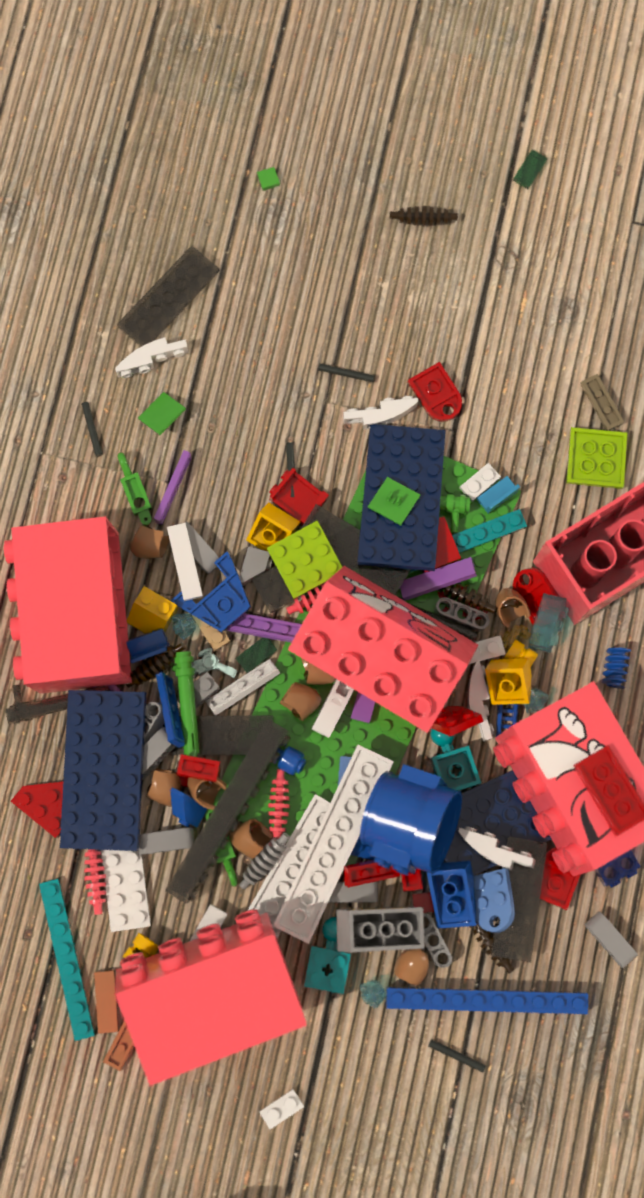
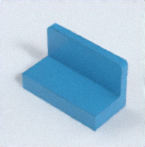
(497, 494)

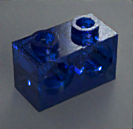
(618, 871)

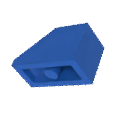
(186, 808)

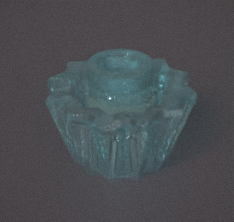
(183, 625)
(537, 701)
(372, 993)

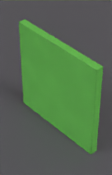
(161, 413)
(394, 501)

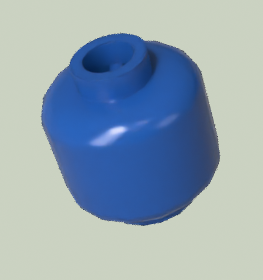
(291, 761)

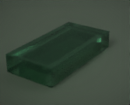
(530, 169)
(256, 654)

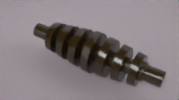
(423, 216)
(469, 597)
(155, 665)
(488, 942)

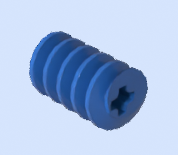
(615, 667)

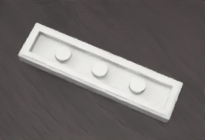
(184, 562)
(242, 687)

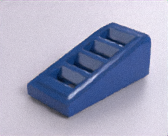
(513, 718)

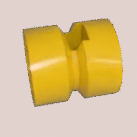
(518, 651)
(143, 944)

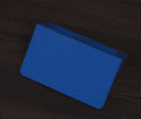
(147, 645)

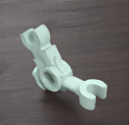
(211, 662)

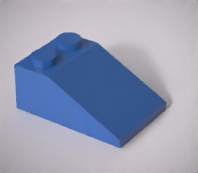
(453, 895)

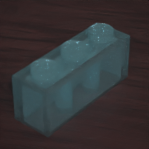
(548, 623)

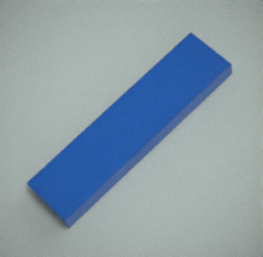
(170, 709)

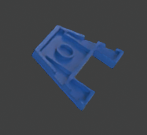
(223, 603)

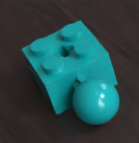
(460, 758)
(320, 957)

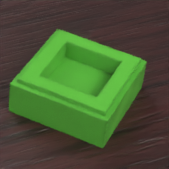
(268, 178)

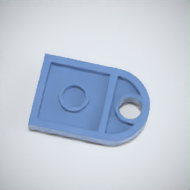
(494, 900)

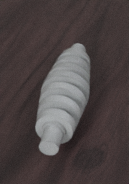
(264, 861)

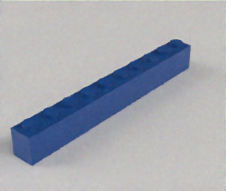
(486, 1000)

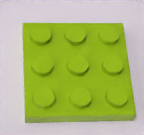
(596, 458)
(305, 559)

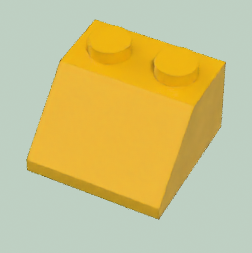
(271, 527)
(151, 611)
(509, 681)

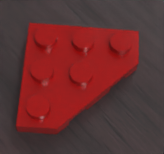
(42, 805)

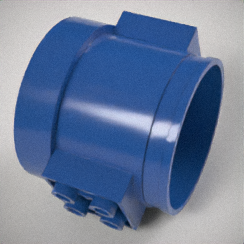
(410, 820)

